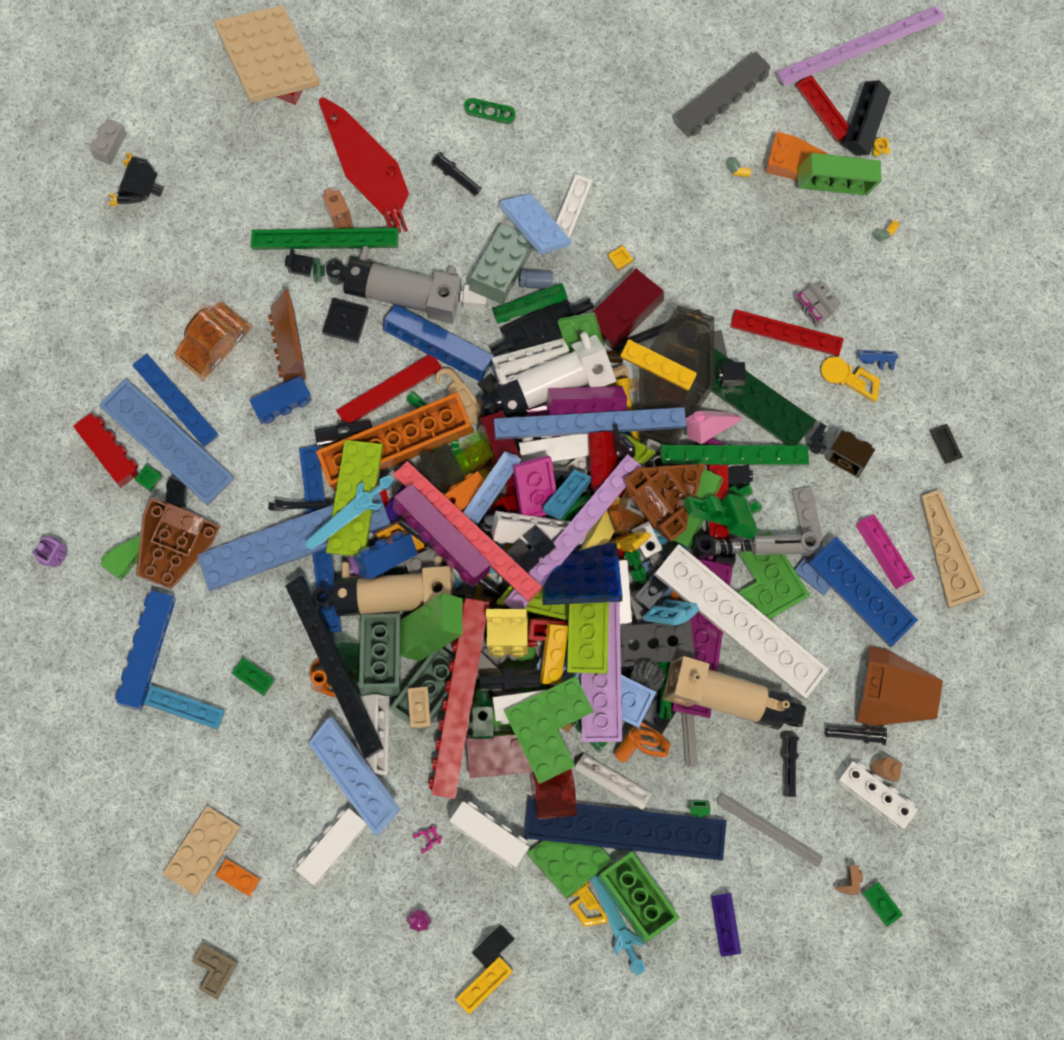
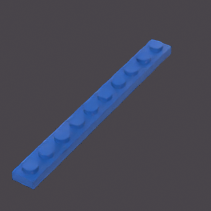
(322, 561)

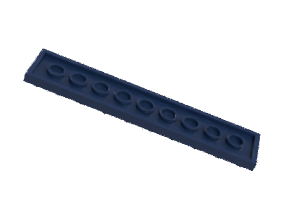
(632, 831)

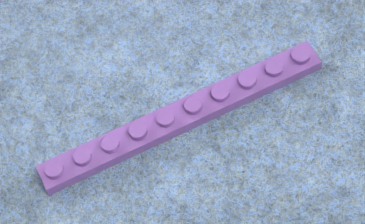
(860, 45)
(578, 527)

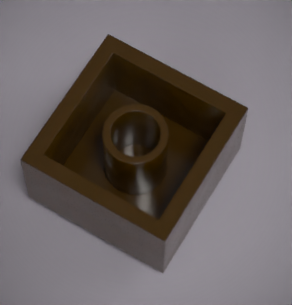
(850, 453)

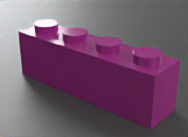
(586, 400)

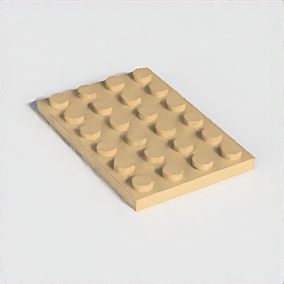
(266, 53)

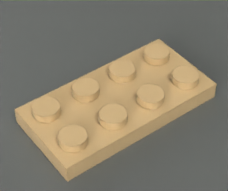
(201, 850)

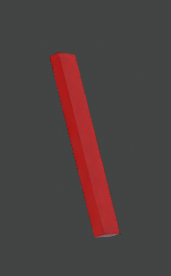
(787, 333)
(389, 389)

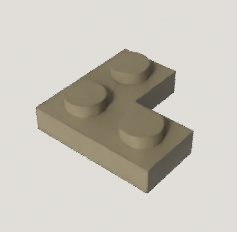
(219, 969)

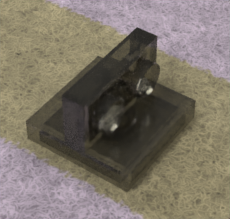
(440, 468)

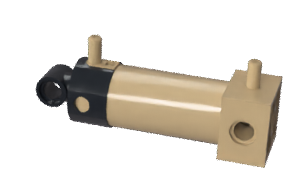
(386, 593)
(694, 683)

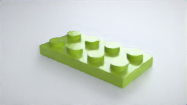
(588, 638)

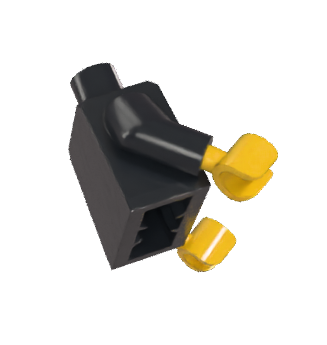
(136, 182)

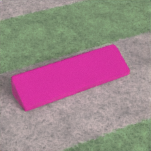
(883, 552)

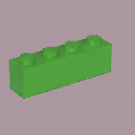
(709, 486)

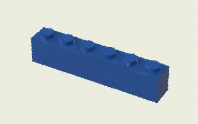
(438, 343)
(145, 651)

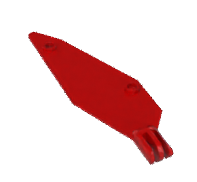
(367, 164)

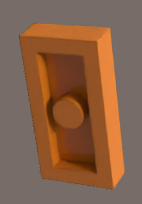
(238, 877)

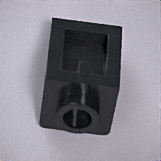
(299, 264)
(818, 436)

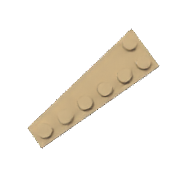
(954, 565)

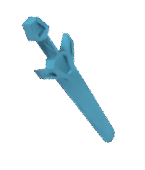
(358, 505)
(624, 938)

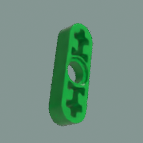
(486, 104)

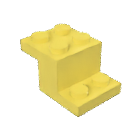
(507, 632)

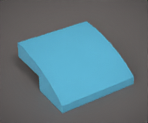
(671, 612)

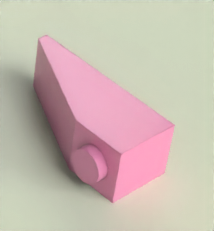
(707, 424)

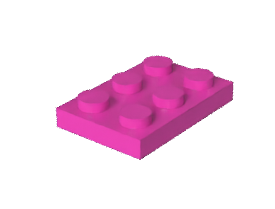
(534, 485)

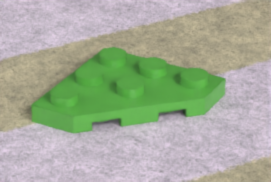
(569, 864)

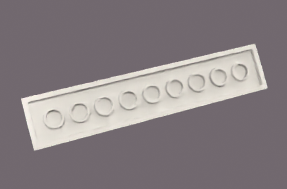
(741, 622)

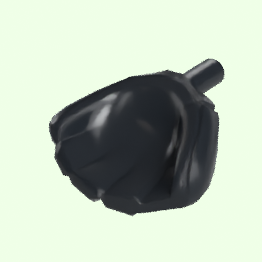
(622, 444)

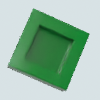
(148, 478)
(699, 808)

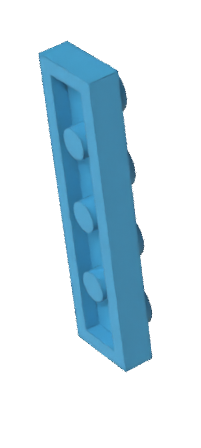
(184, 707)

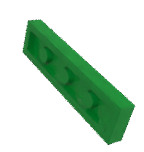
(530, 303)

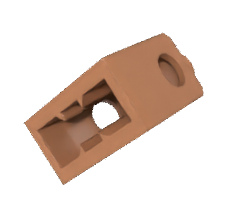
(337, 206)

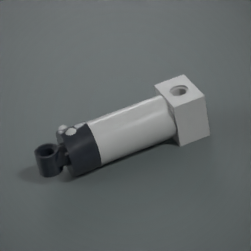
(365, 279)

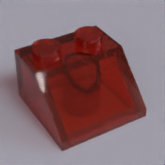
(555, 796)

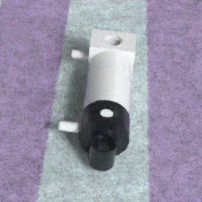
(520, 392)

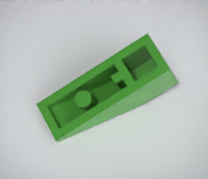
(121, 558)

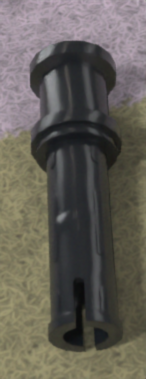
(449, 169)
(867, 734)
(790, 755)

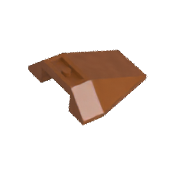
(171, 542)
(897, 691)

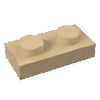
(419, 707)

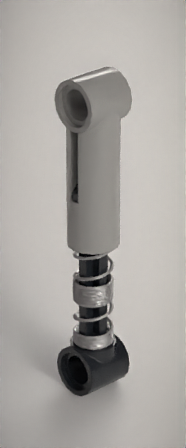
(758, 545)

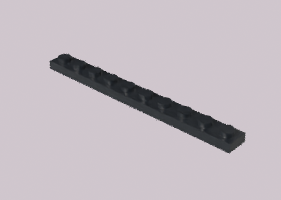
(334, 667)

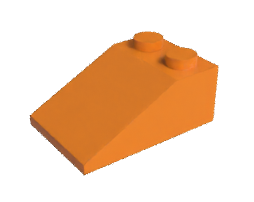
(788, 154)

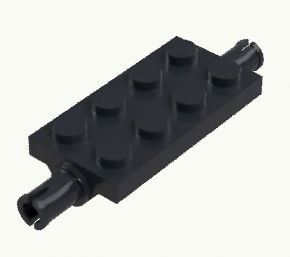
(538, 326)

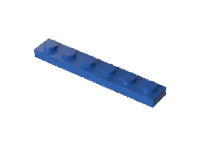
(175, 400)

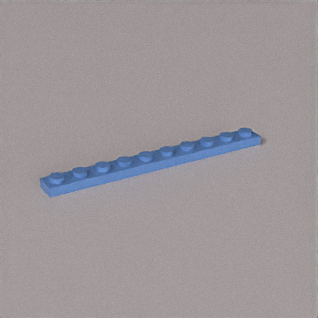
(589, 423)

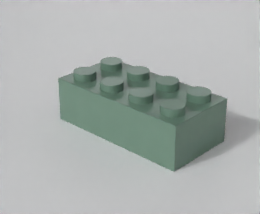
(501, 264)
(380, 654)
(433, 675)

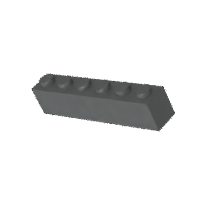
(722, 94)

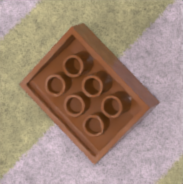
(287, 338)

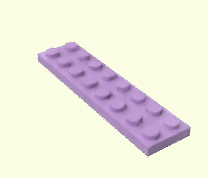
(605, 690)

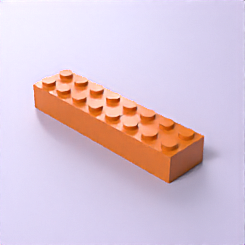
(405, 435)

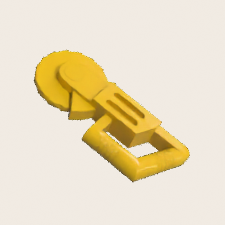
(837, 371)
(629, 541)
(591, 904)

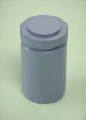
(536, 279)

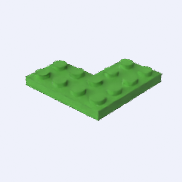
(775, 585)
(538, 723)

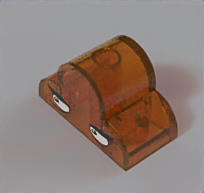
(210, 338)

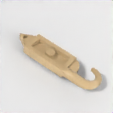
(467, 397)

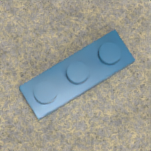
(567, 494)

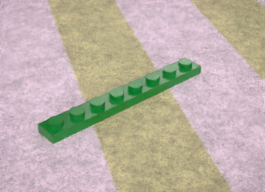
(324, 238)
(734, 454)

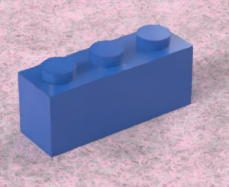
(281, 400)
(385, 554)

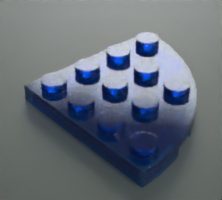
(586, 578)

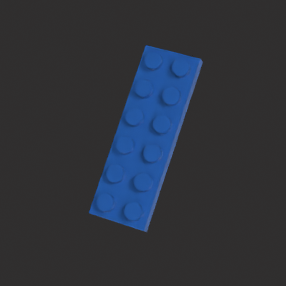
(863, 592)

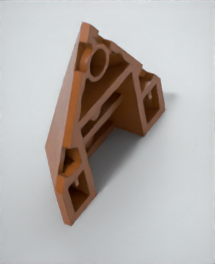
(661, 495)

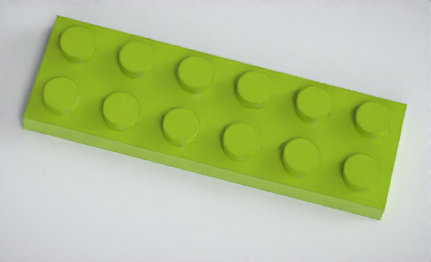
(359, 464)

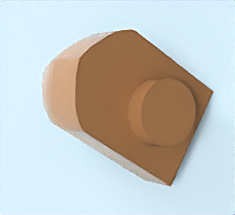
(886, 768)
(855, 877)

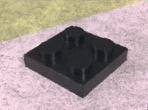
(345, 320)

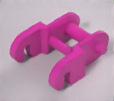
(433, 830)

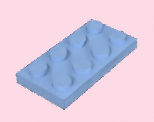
(535, 223)

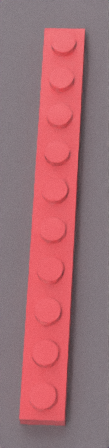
(499, 560)

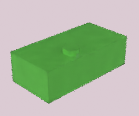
(839, 174)
(431, 627)
(638, 897)

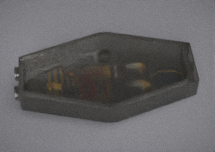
(689, 342)

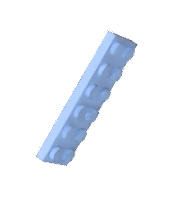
(634, 696)
(354, 776)

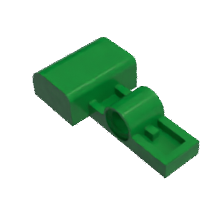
(731, 512)

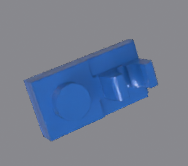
(870, 356)

